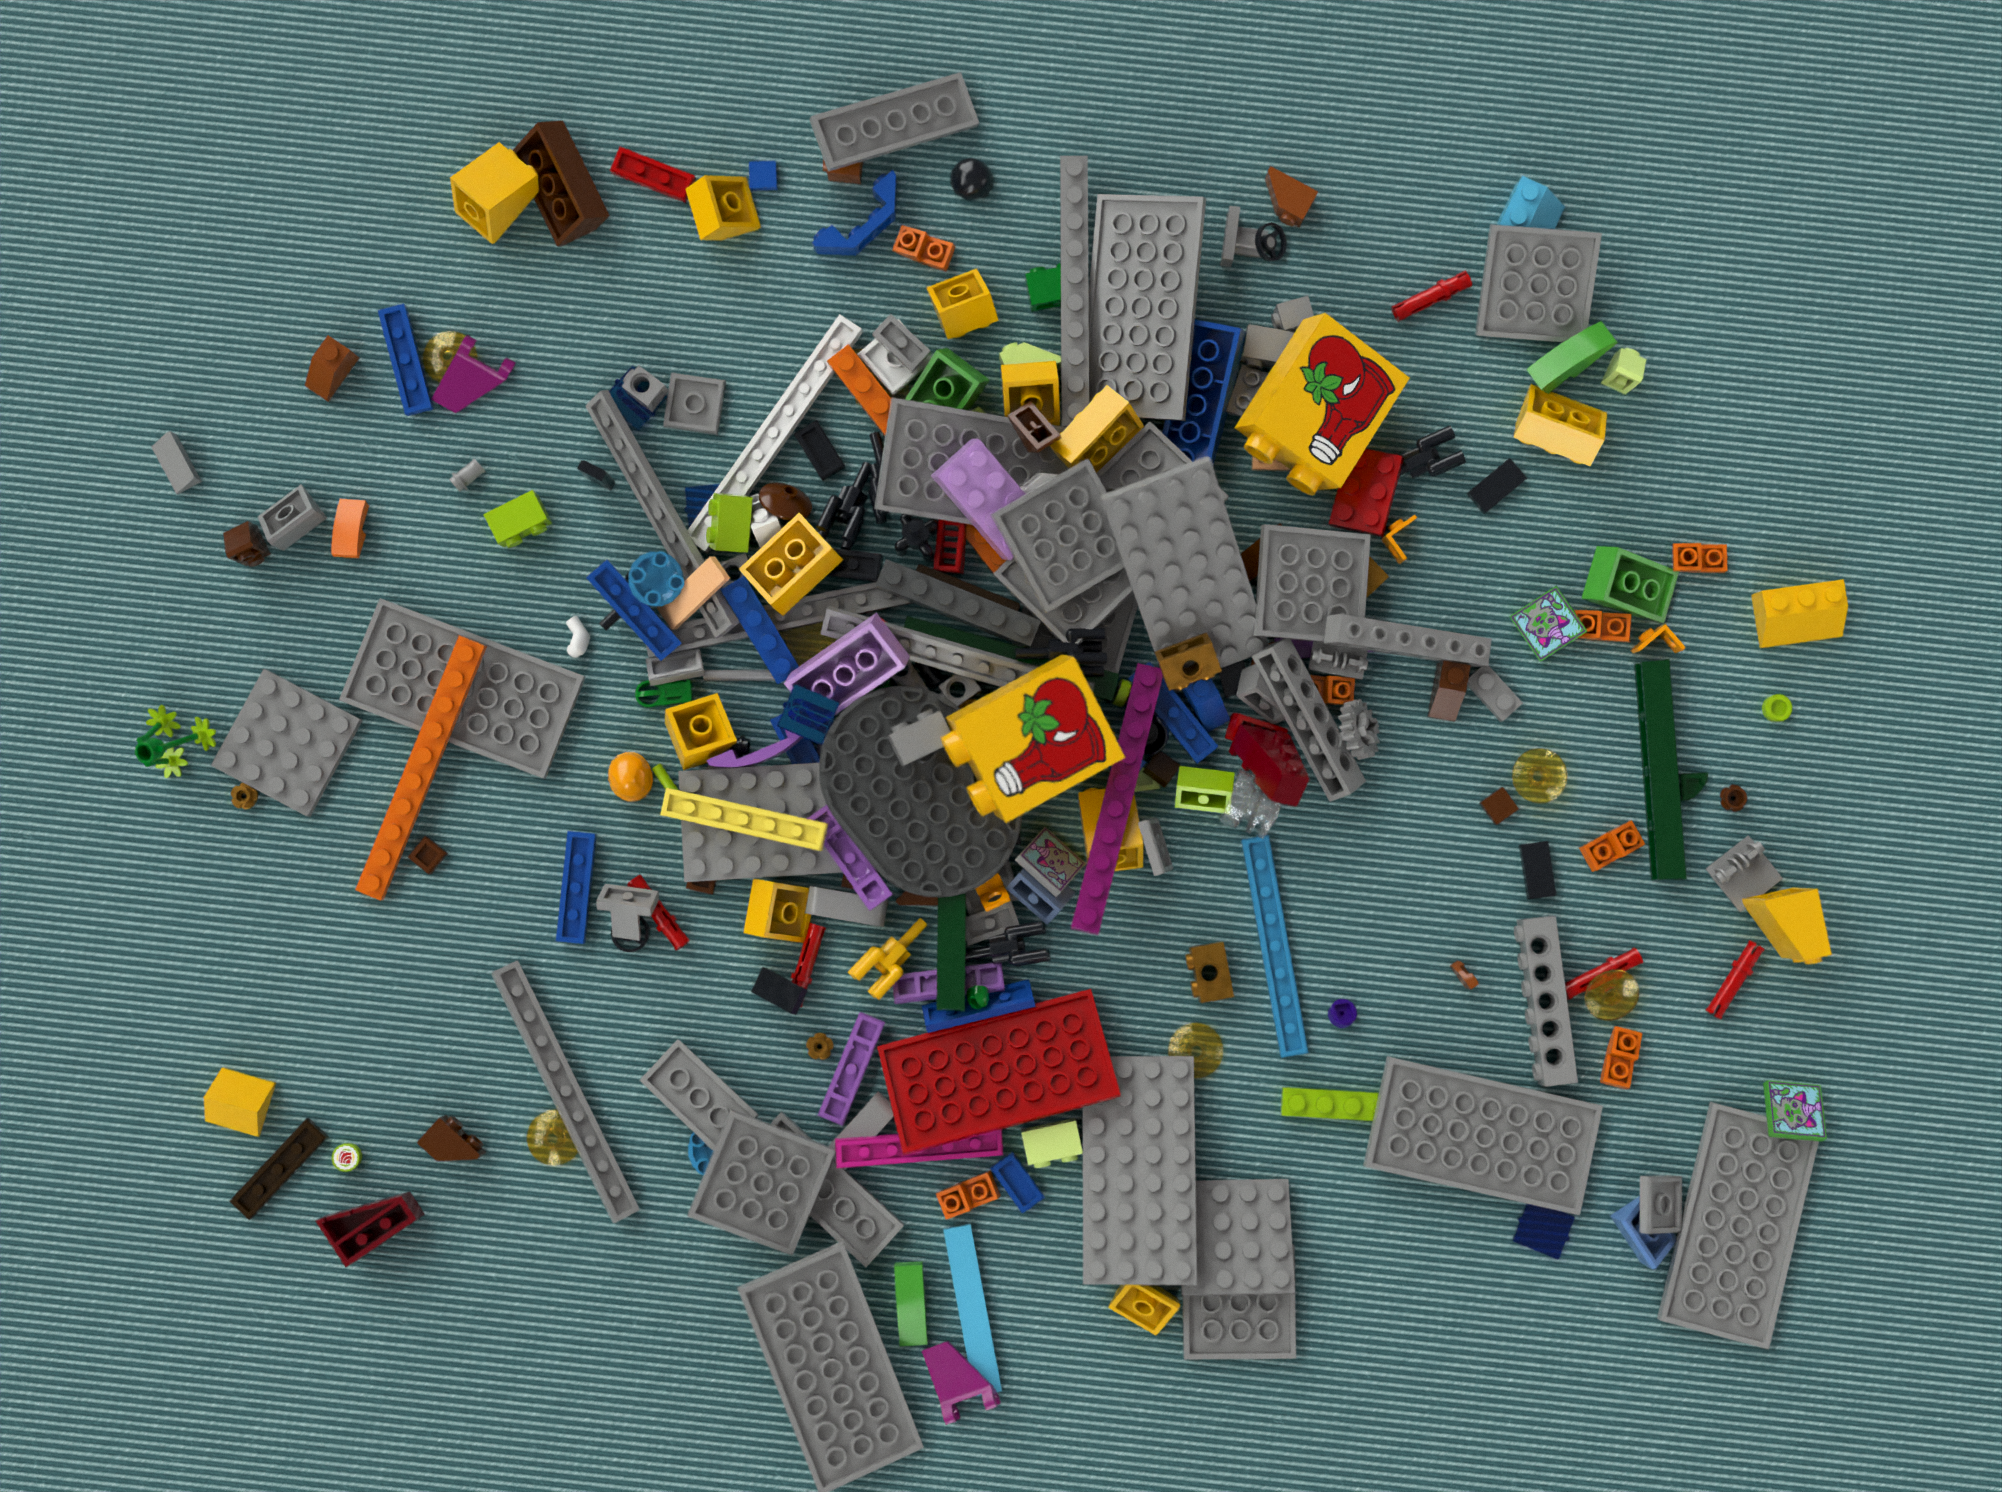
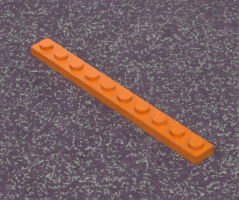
(877, 405)
(421, 767)

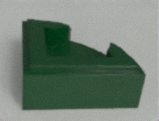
(1691, 784)

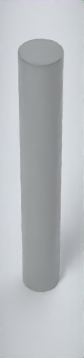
(738, 675)

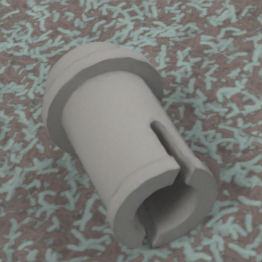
(466, 475)

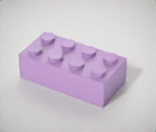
(978, 489)
(852, 663)

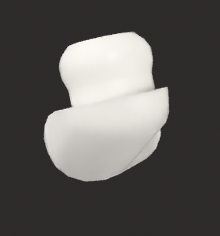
(580, 637)

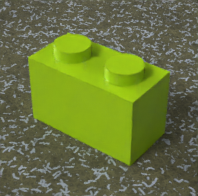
(518, 519)
(729, 522)
(1203, 789)

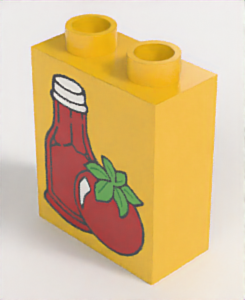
(1320, 405)
(1031, 739)

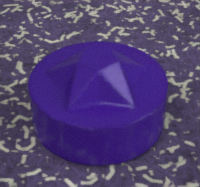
(1342, 1013)

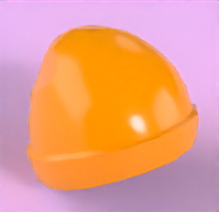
(630, 776)

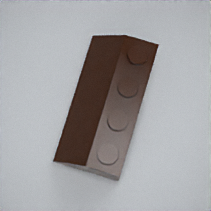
(565, 186)

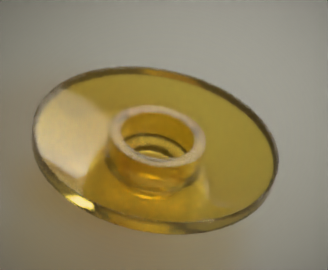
(436, 348)
(1552, 771)
(1615, 1003)
(1198, 1035)
(539, 1145)

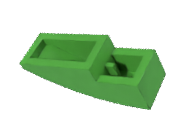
(1571, 357)
(910, 1303)

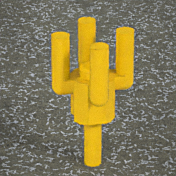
(887, 960)

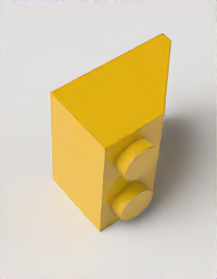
(722, 207)
(962, 304)
(1033, 383)
(699, 730)
(777, 911)

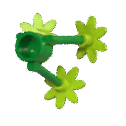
(152, 750)

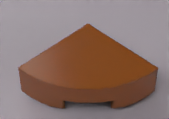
(1467, 979)

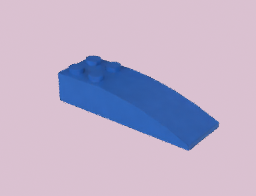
(1211, 383)

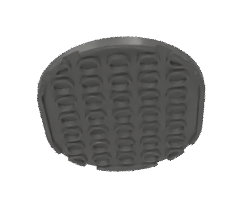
(911, 818)

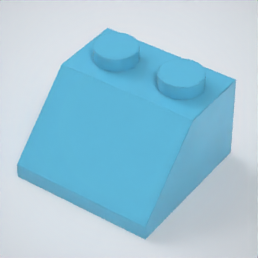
(1531, 206)

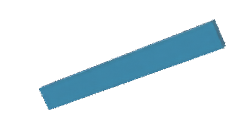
(1274, 946)

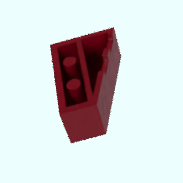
(1273, 762)
(367, 1226)

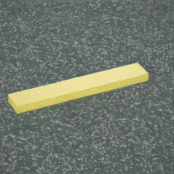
(744, 819)

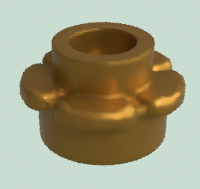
(249, 801)
(827, 1046)

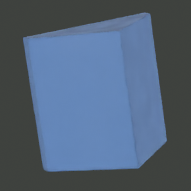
(1647, 1247)

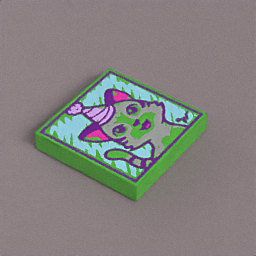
(1548, 623)
(1794, 1110)

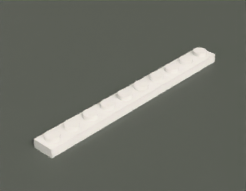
(780, 422)

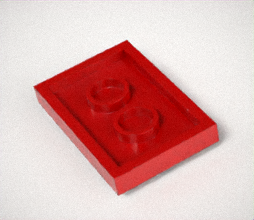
(1367, 494)

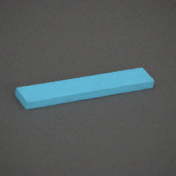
(971, 1302)

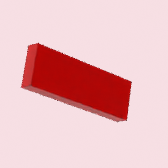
(652, 174)

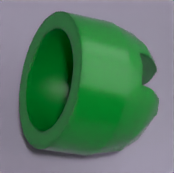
(977, 996)

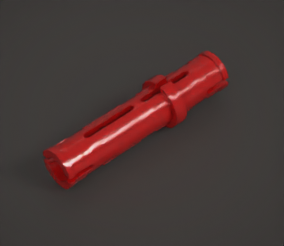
(1441, 291)
(663, 919)
(808, 956)
(1622, 962)
(1735, 979)

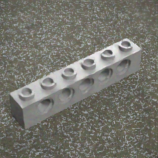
(1406, 640)
(1309, 719)
(1563, 1069)

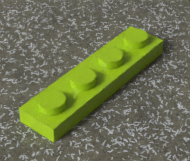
(1328, 1103)

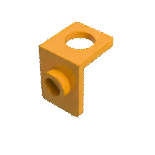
(1391, 544)
(1665, 633)
(990, 889)

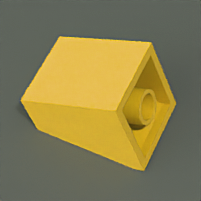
(493, 191)
(1131, 848)
(1792, 923)

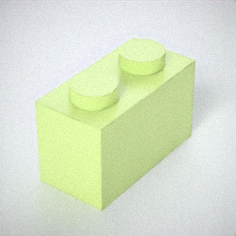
(1052, 1142)

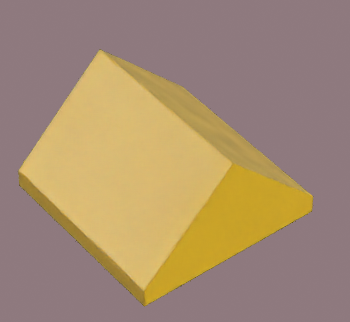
(238, 1101)
(1145, 1305)

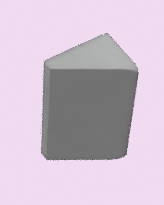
(175, 462)

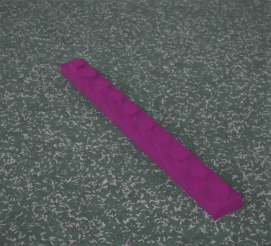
(1117, 801)

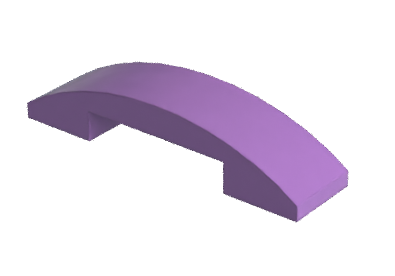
(730, 759)
(852, 862)

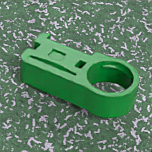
(669, 693)

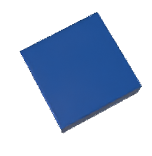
(762, 175)

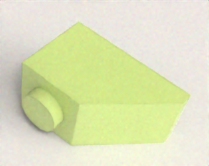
(1026, 353)
(1624, 370)

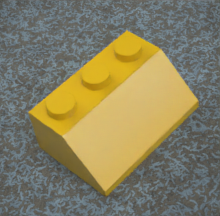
(1561, 426)
(1098, 431)
(790, 564)
(1800, 613)

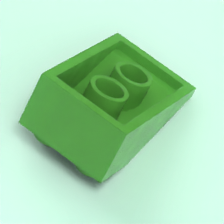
(948, 382)
(1630, 584)

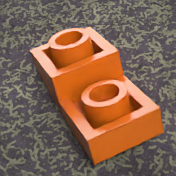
(923, 248)
(347, 528)
(1699, 558)
(1605, 626)
(1335, 689)
(1612, 845)
(1620, 1057)
(968, 1195)

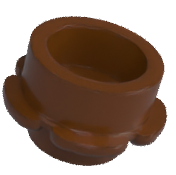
(1740, 798)

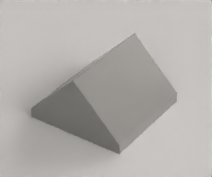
(291, 518)

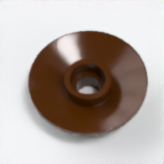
(784, 501)

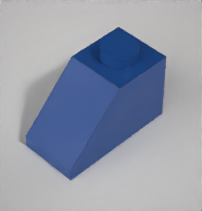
(1206, 703)

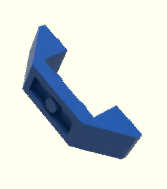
(832, 242)

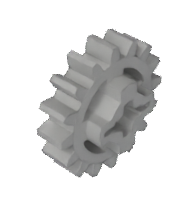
(1359, 729)

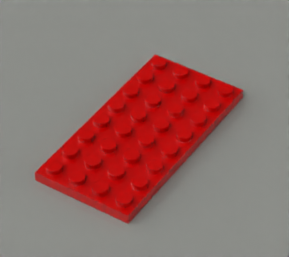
(998, 1072)

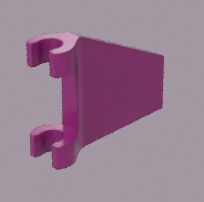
(468, 378)
(956, 1380)

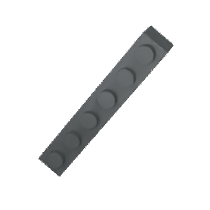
(957, 604)

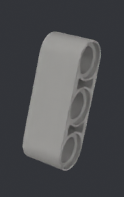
(844, 906)
(868, 1121)

